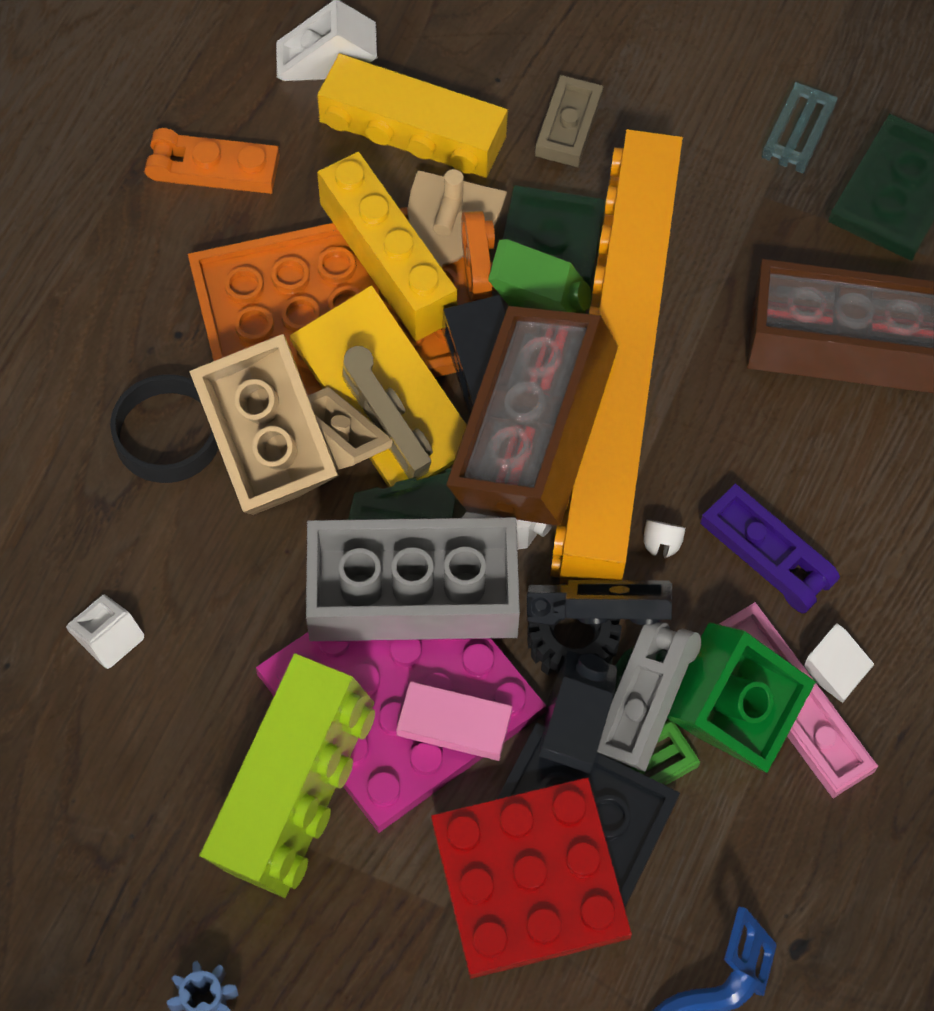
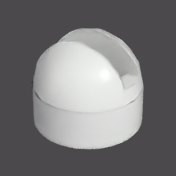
(663, 533)

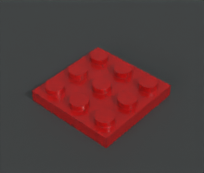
(530, 878)

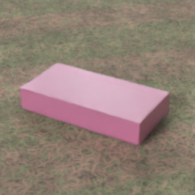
(454, 721)

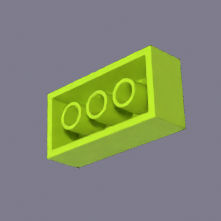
(290, 777)

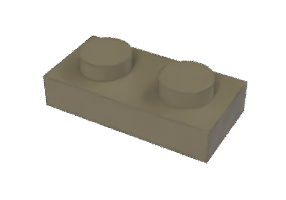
(569, 121)

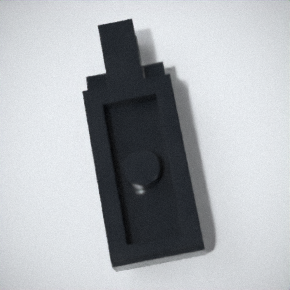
(600, 600)

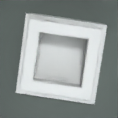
(106, 631)
(838, 663)

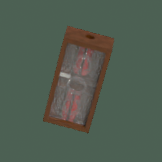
(843, 326)
(533, 415)

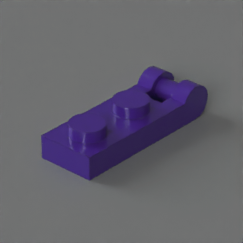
(769, 547)

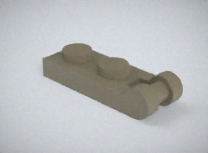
(385, 411)

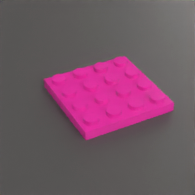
(397, 772)

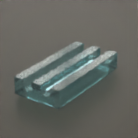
(788, 153)

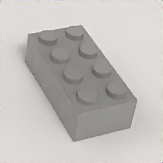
(412, 579)

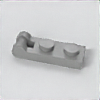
(647, 694)

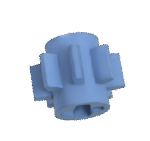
(201, 982)

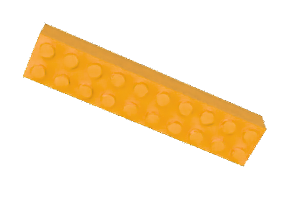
(628, 297)

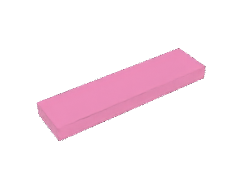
(819, 729)

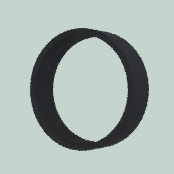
(152, 472)

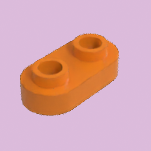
(477, 239)

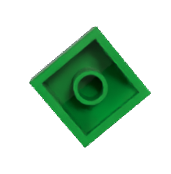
(740, 696)

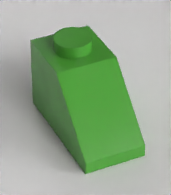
(537, 280)

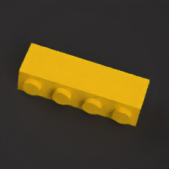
(412, 115)
(386, 245)

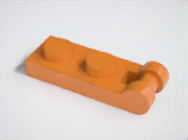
(212, 162)

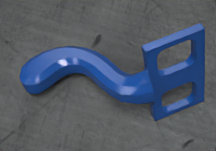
(742, 981)

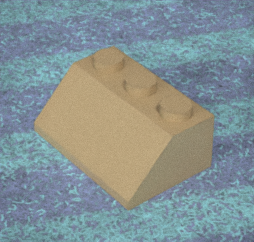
(264, 425)

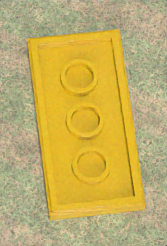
(396, 365)

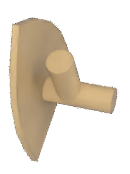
(437, 210)

